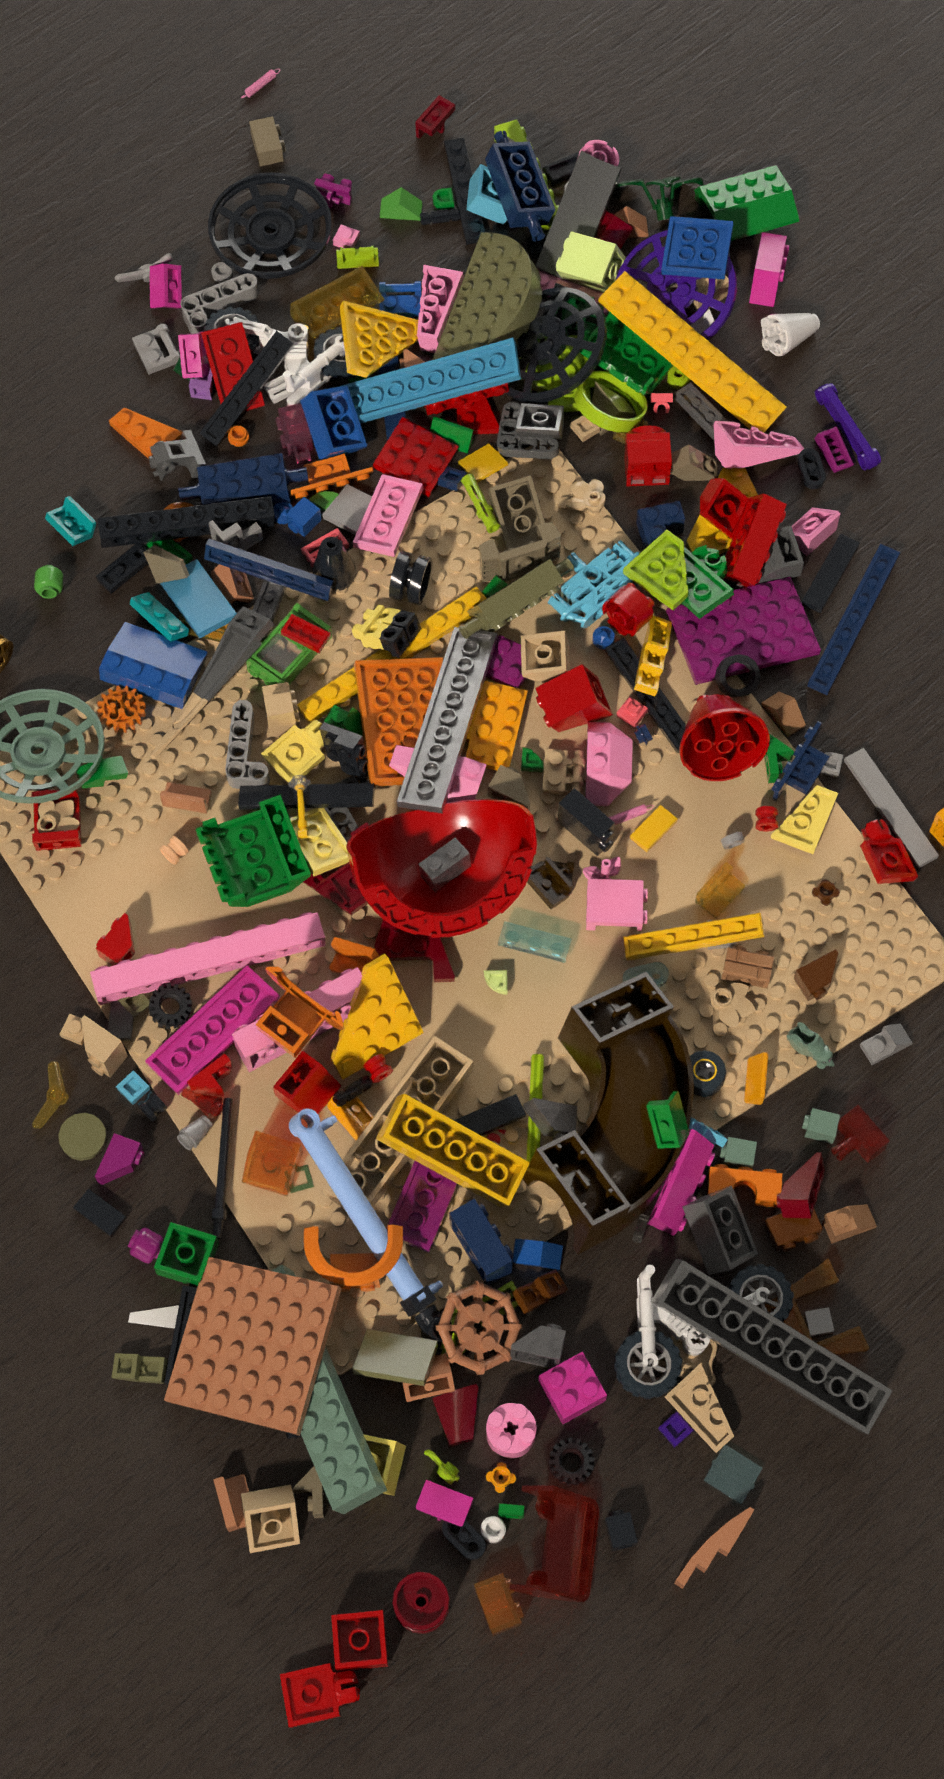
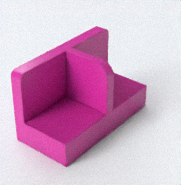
(165, 286)
(193, 356)
(444, 1503)

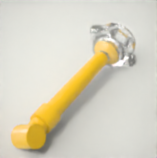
(299, 784)

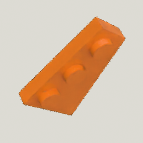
(142, 431)

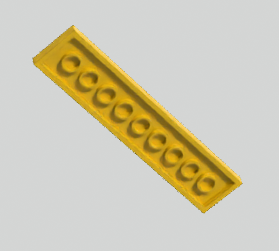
(691, 353)

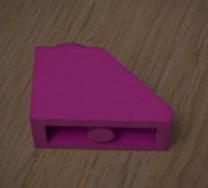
(119, 1159)

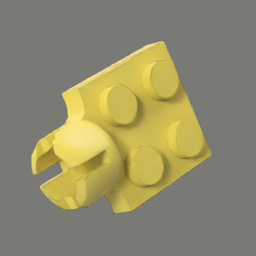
(296, 751)

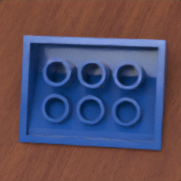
(152, 665)

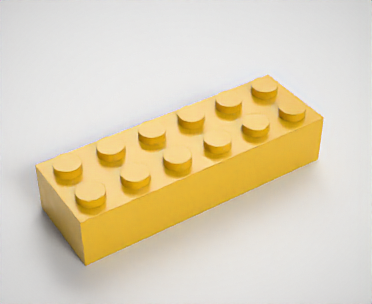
(453, 1150)

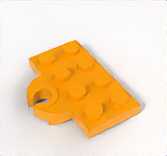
(495, 725)

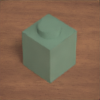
(821, 1125)
(738, 1153)

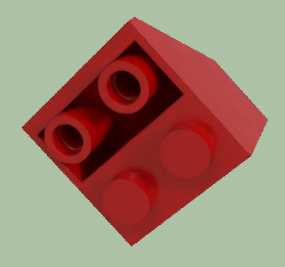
(306, 1085)

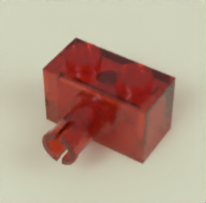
(861, 1135)

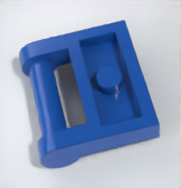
(401, 304)

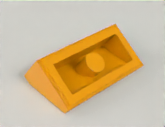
(756, 1079)
(352, 1116)

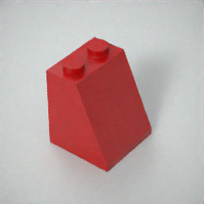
(573, 699)

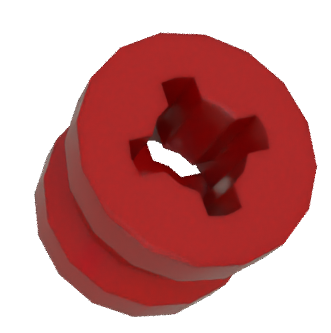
(766, 818)
(378, 1068)

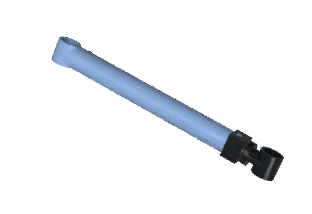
(413, 1294)

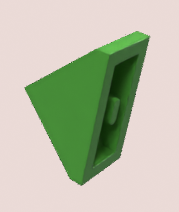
(401, 205)

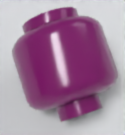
(145, 1245)

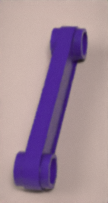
(867, 456)

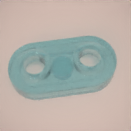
(651, 968)

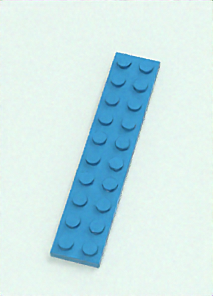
(435, 380)

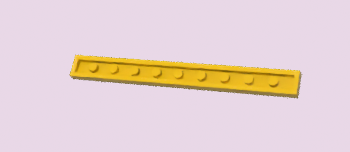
(431, 630)

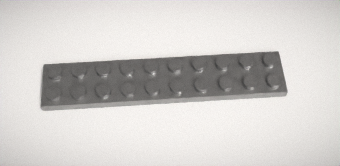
(447, 721)

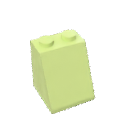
(590, 261)

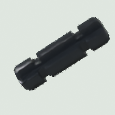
(440, 216)
(352, 1091)

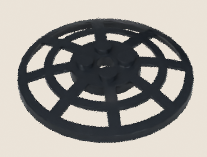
(270, 218)
(554, 346)

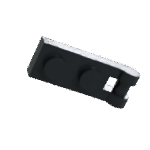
(123, 568)

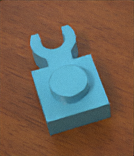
(709, 1133)

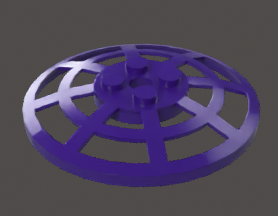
(686, 287)

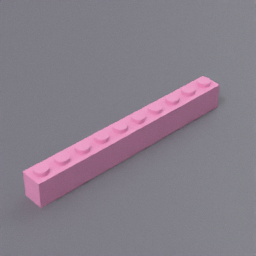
(208, 958)

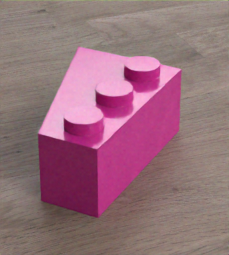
(769, 269)

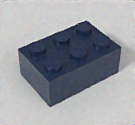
(481, 1241)

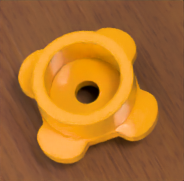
(508, 1478)

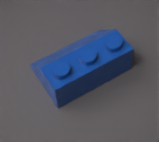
(333, 422)

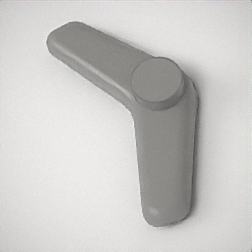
(144, 271)

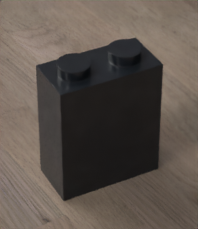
(586, 822)

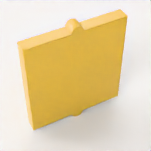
(483, 462)

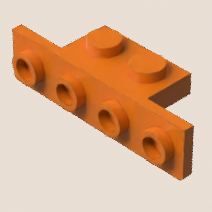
(327, 473)

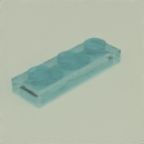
(534, 942)

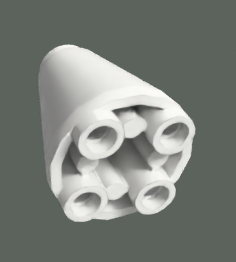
(786, 331)

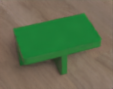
(668, 1121)

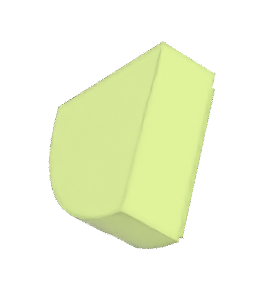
(497, 980)

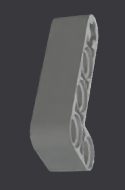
(208, 301)
(243, 744)

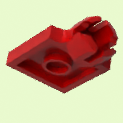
(886, 854)
(317, 1693)

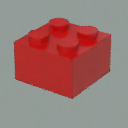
(359, 1640)

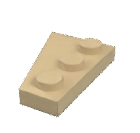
(700, 1408)

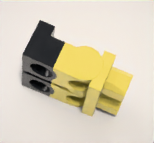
(387, 629)

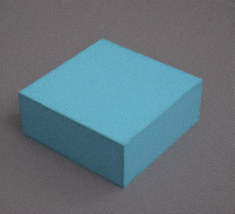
(133, 1087)

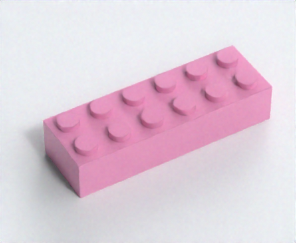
(333, 995)

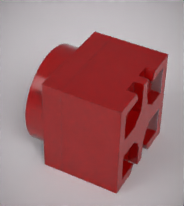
(647, 456)

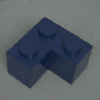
(658, 519)

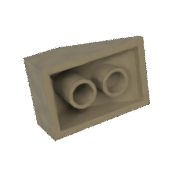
(516, 511)

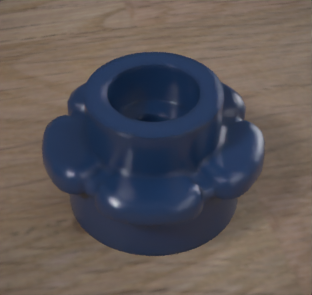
(643, 734)

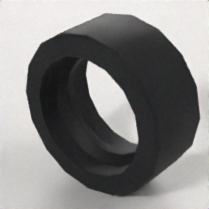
(721, 679)

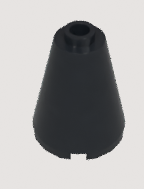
(334, 563)

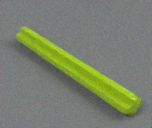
(536, 1090)

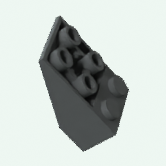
(784, 558)

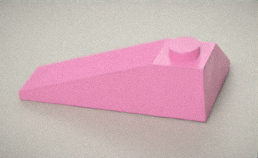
(744, 447)

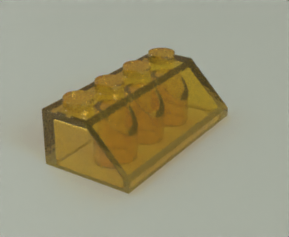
(322, 307)

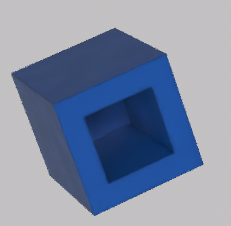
(303, 517)

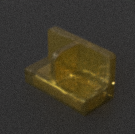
(719, 891)

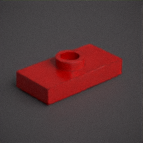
(305, 633)

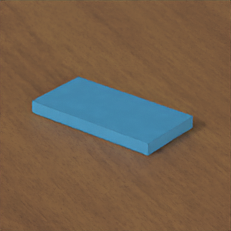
(200, 600)

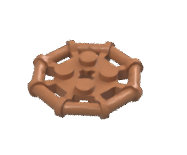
(492, 1324)

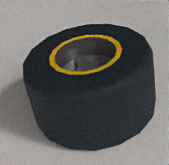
(711, 1068)

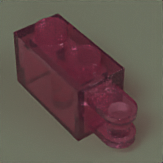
(295, 432)

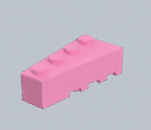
(438, 297)

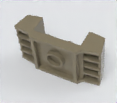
(520, 560)

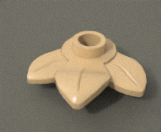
(587, 495)
(59, 815)
(735, 1006)

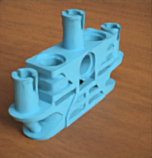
(587, 594)

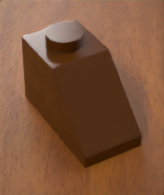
(816, 976)

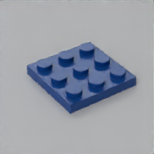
(697, 247)

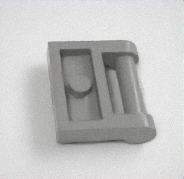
(150, 351)

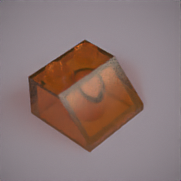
(271, 1163)

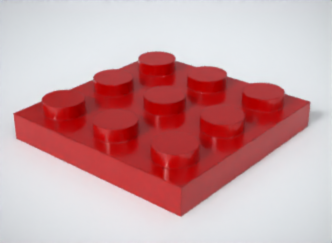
(415, 455)

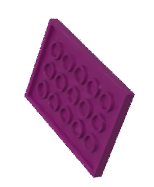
(754, 622)

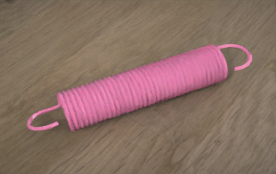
(260, 83)
(630, 814)

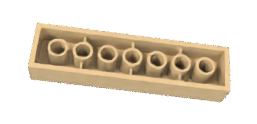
(430, 1080)

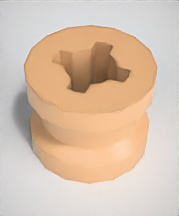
(174, 850)

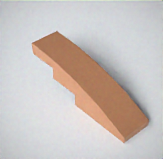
(720, 1541)

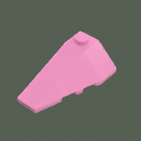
(465, 781)

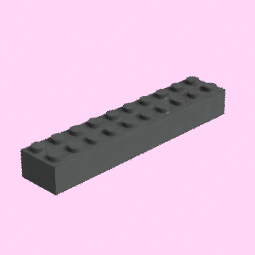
(771, 1346)

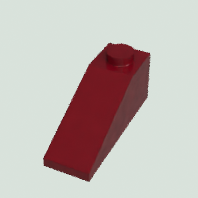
(802, 1189)

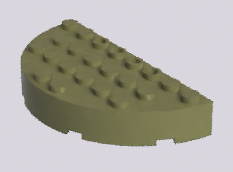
(495, 297)

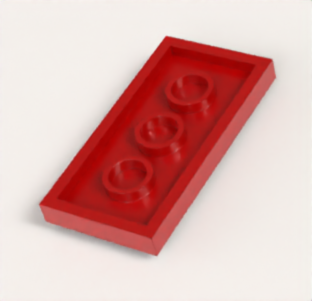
(229, 359)

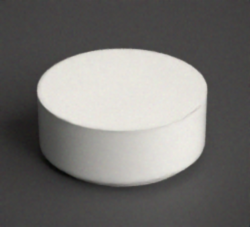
(493, 1529)

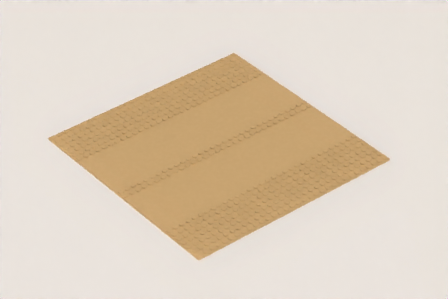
(881, 935)

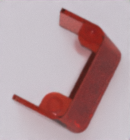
(567, 1547)

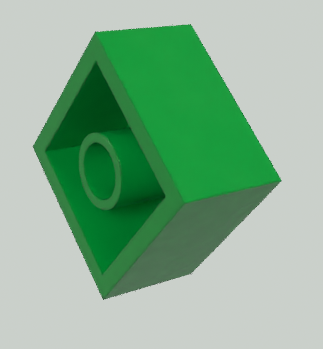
(185, 1254)

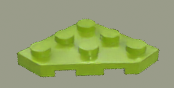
(661, 570)

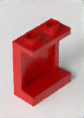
(57, 839)

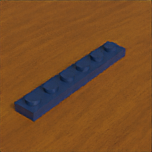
(268, 569)

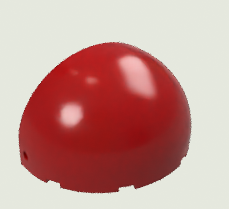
(388, 857)

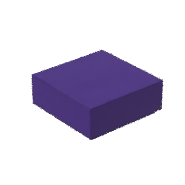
(675, 1429)

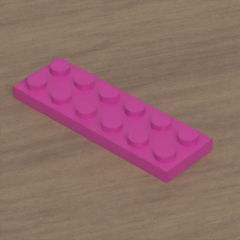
(211, 1029)

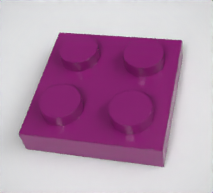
(506, 663)

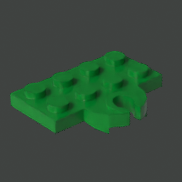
(705, 580)

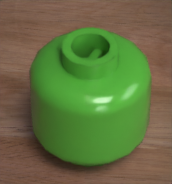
(48, 581)

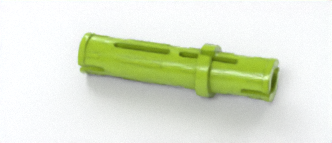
(490, 522)

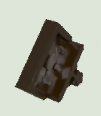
(552, 881)

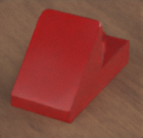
(205, 1080)

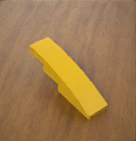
(653, 656)

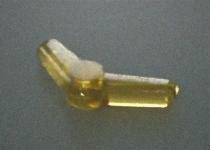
(55, 1095)

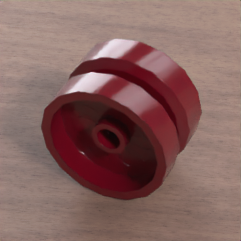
(424, 1618)

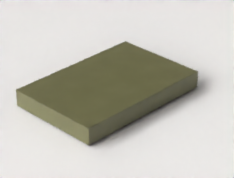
(395, 1357)

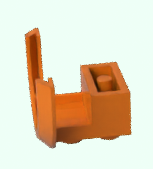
(294, 1016)
(354, 1269)

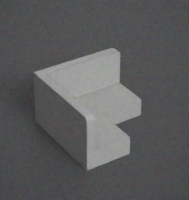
(236, 536)

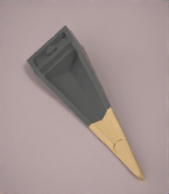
(235, 648)

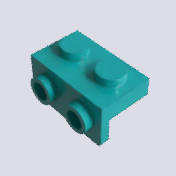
(72, 522)

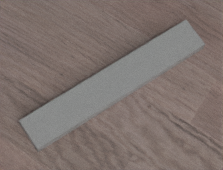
(891, 808)

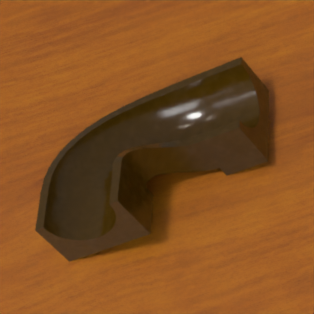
(630, 1058)

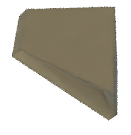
(611, 404)
(165, 565)

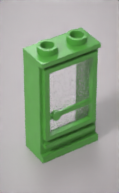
(281, 658)

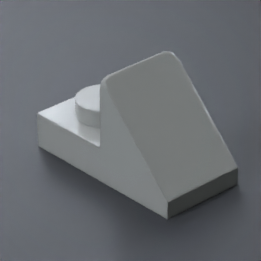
(888, 1042)

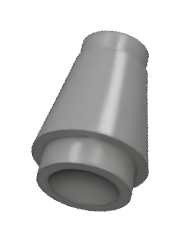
(194, 1132)

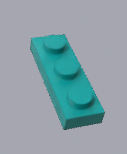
(159, 616)

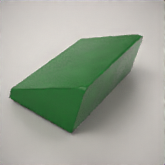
(454, 433)

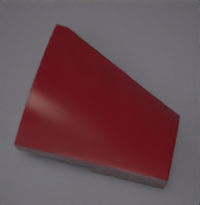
(457, 1414)

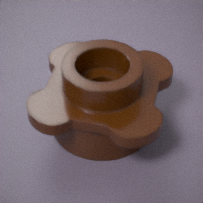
(828, 886)

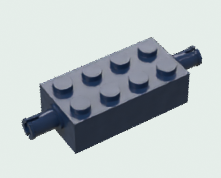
(520, 184)
(244, 480)

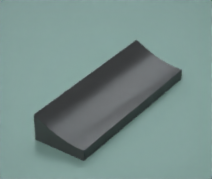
(580, 207)

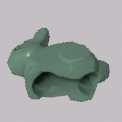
(811, 1045)

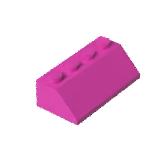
(681, 1184)

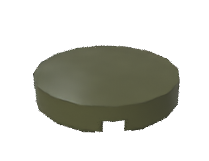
(82, 1136)

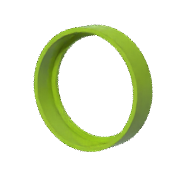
(602, 419)

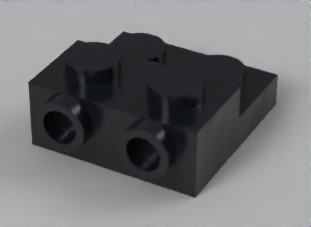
(346, 748)

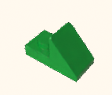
(346, 720)
(776, 753)

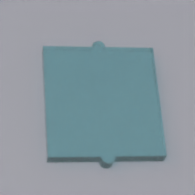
(733, 1474)

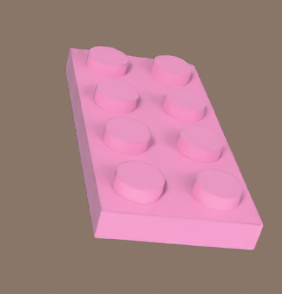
(388, 515)

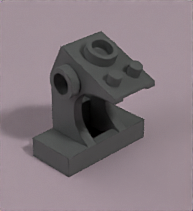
(165, 461)

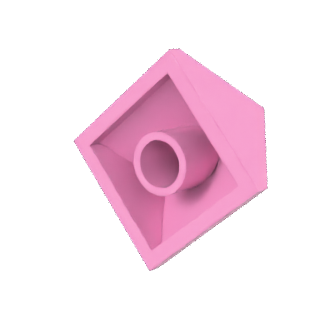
(815, 528)

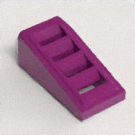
(834, 434)

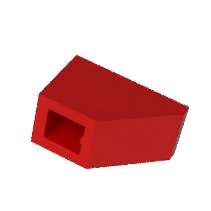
(118, 942)

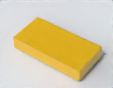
(653, 828)

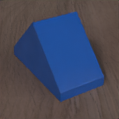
(537, 1253)

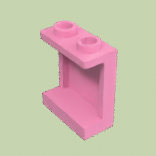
(615, 903)

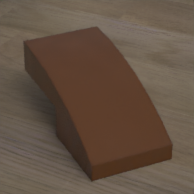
(540, 1291)

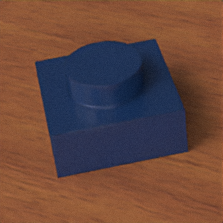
(451, 478)

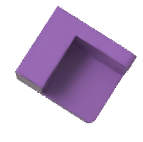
(202, 387)

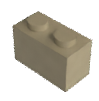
(266, 141)

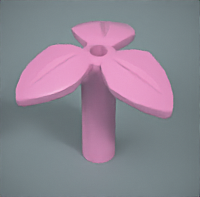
(608, 868)

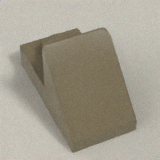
(311, 1484)

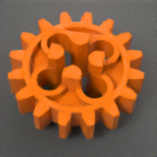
(122, 721)

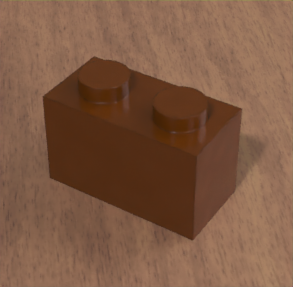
(787, 1232)

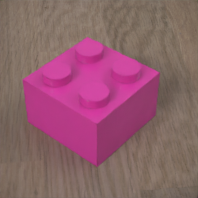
(572, 1388)

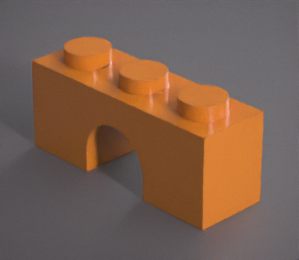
(763, 1183)

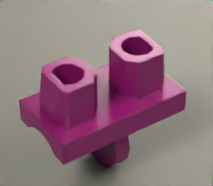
(334, 192)

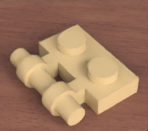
(555, 771)

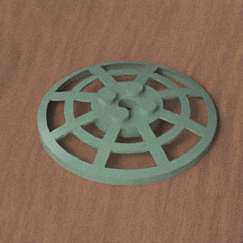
(48, 740)

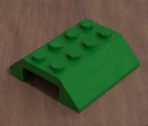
(751, 200)
(629, 357)
(254, 855)

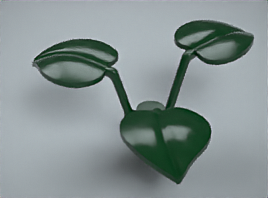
(664, 205)

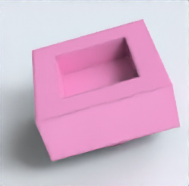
(346, 237)

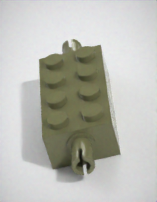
(519, 594)

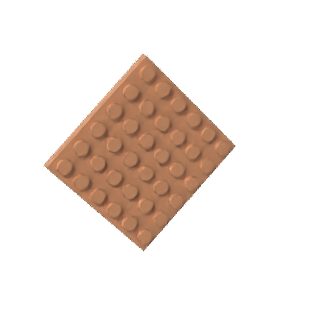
(253, 1345)

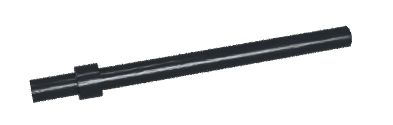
(219, 1212)

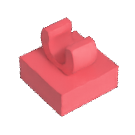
(661, 399)
(632, 712)

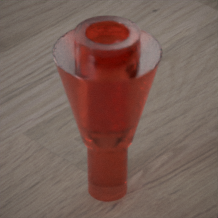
(208, 1104)

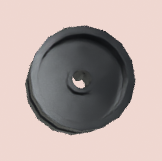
(410, 577)

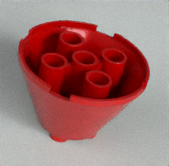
(722, 739)

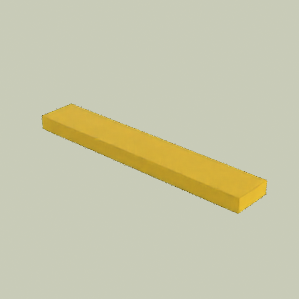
(693, 936)

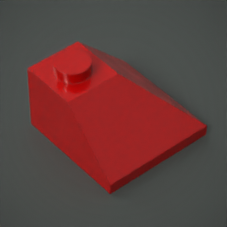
(722, 505)

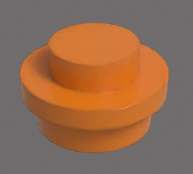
(238, 436)

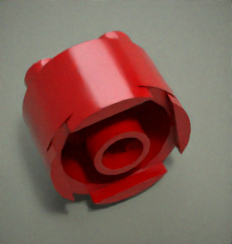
(628, 610)

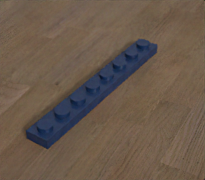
(853, 619)

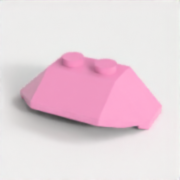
(607, 763)

